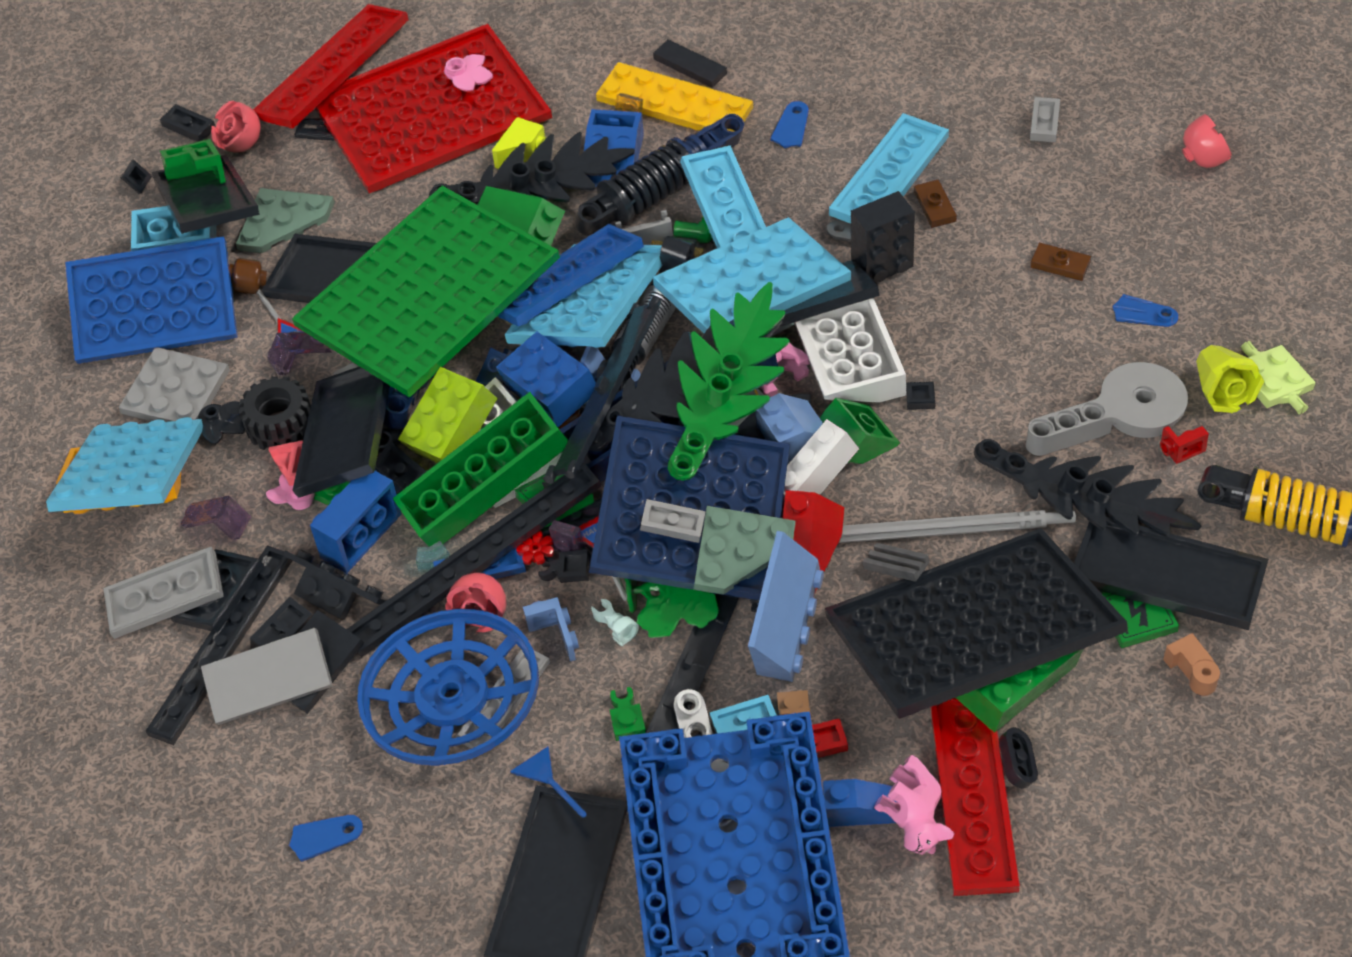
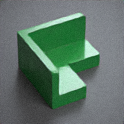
(192, 160)

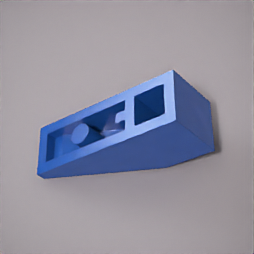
(853, 802)

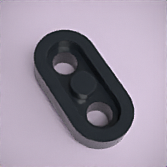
(1018, 758)

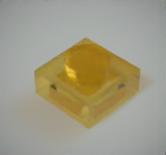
(628, 103)

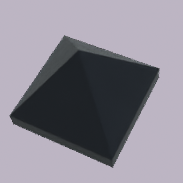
(136, 176)

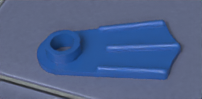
(791, 126)
(1142, 311)
(323, 836)

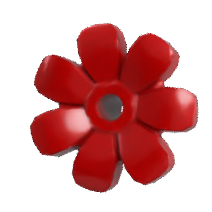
(535, 549)

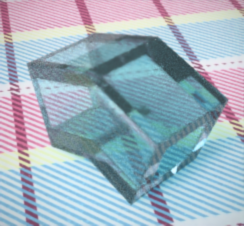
(427, 555)

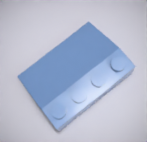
(784, 610)

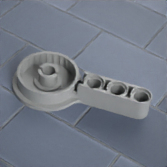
(1133, 399)

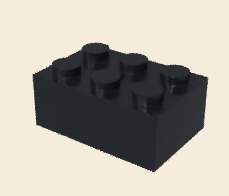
(883, 236)

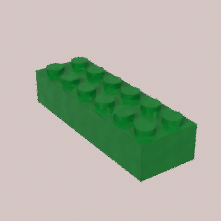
(481, 471)

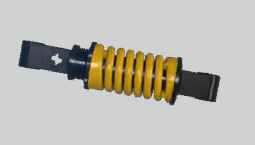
(1281, 502)

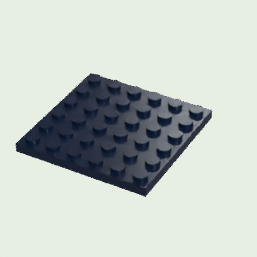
(734, 475)

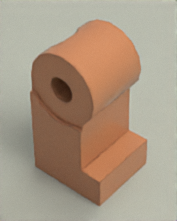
(1194, 663)

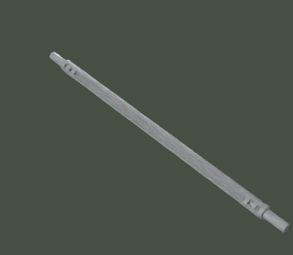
(951, 526)

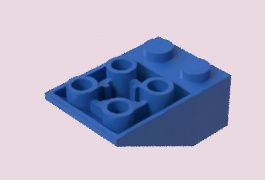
(623, 131)

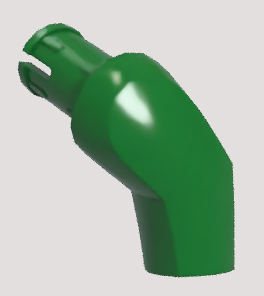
(693, 230)

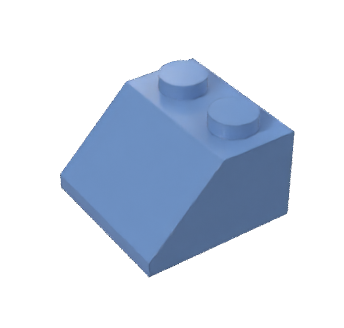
(788, 421)

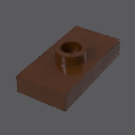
(935, 203)
(1060, 261)

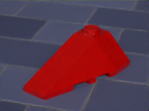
(816, 525)

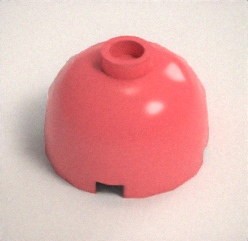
(236, 128)
(1205, 144)
(478, 593)

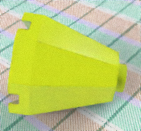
(1228, 378)

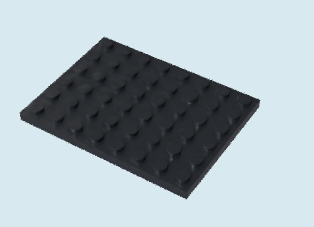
(973, 622)

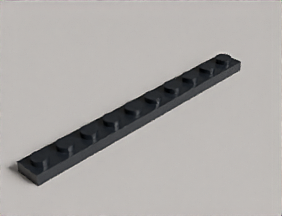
(473, 557)

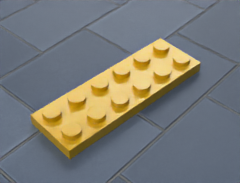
(672, 98)

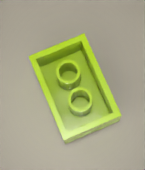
(447, 415)

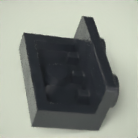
(398, 467)

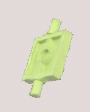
(1282, 377)

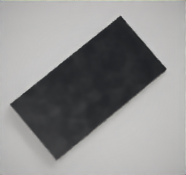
(203, 201)
(311, 266)
(856, 290)
(341, 431)
(1173, 572)
(557, 876)

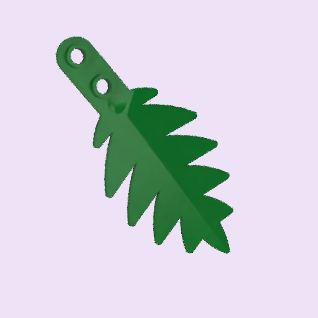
(726, 378)

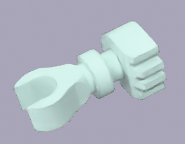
(623, 627)

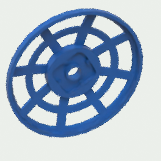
(447, 676)

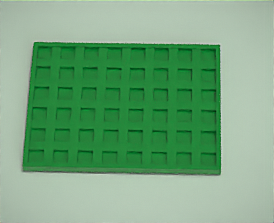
(425, 290)

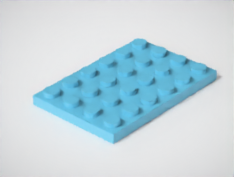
(773, 254)
(596, 308)
(126, 465)

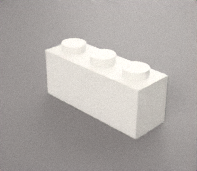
(820, 460)

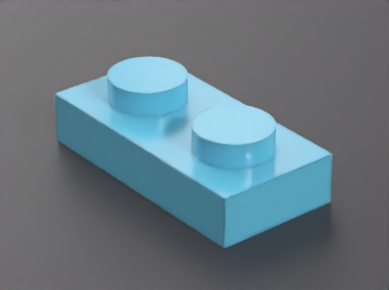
(735, 716)

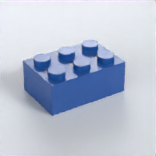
(550, 375)
(355, 520)

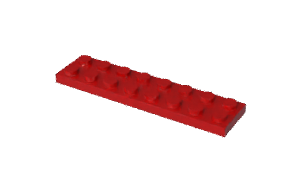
(330, 66)
(973, 802)

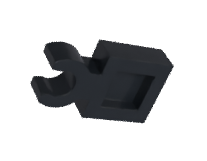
(570, 567)

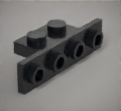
(327, 588)

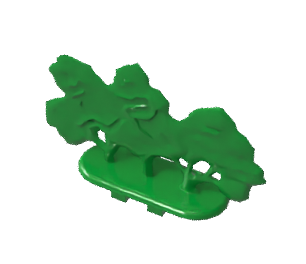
(673, 603)

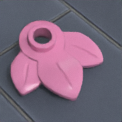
(467, 72)
(284, 494)

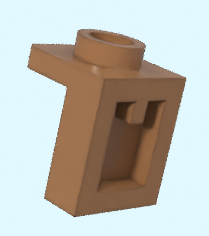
(792, 702)

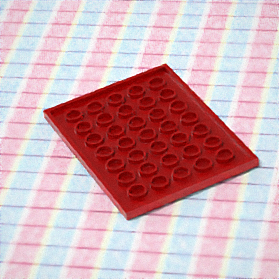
(415, 118)

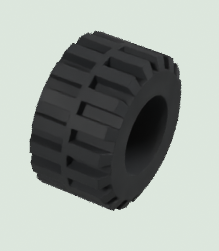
(272, 397)

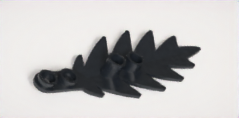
(545, 177)
(656, 389)
(1088, 493)

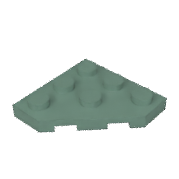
(281, 217)
(735, 547)

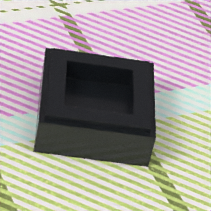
(920, 395)

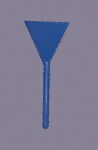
(540, 769)

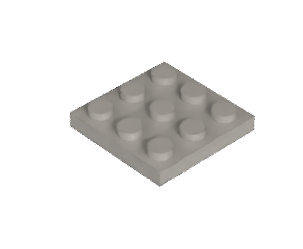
(173, 386)

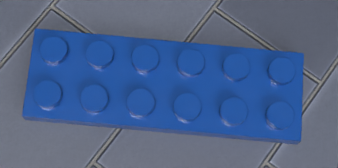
(573, 270)

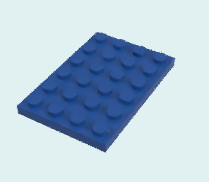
(150, 300)

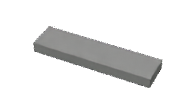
(521, 673)

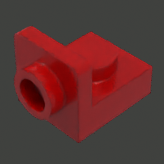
(1184, 446)

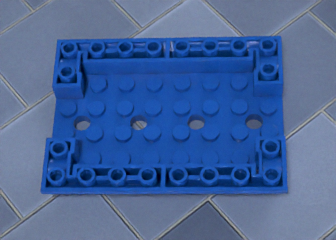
(776, 849)

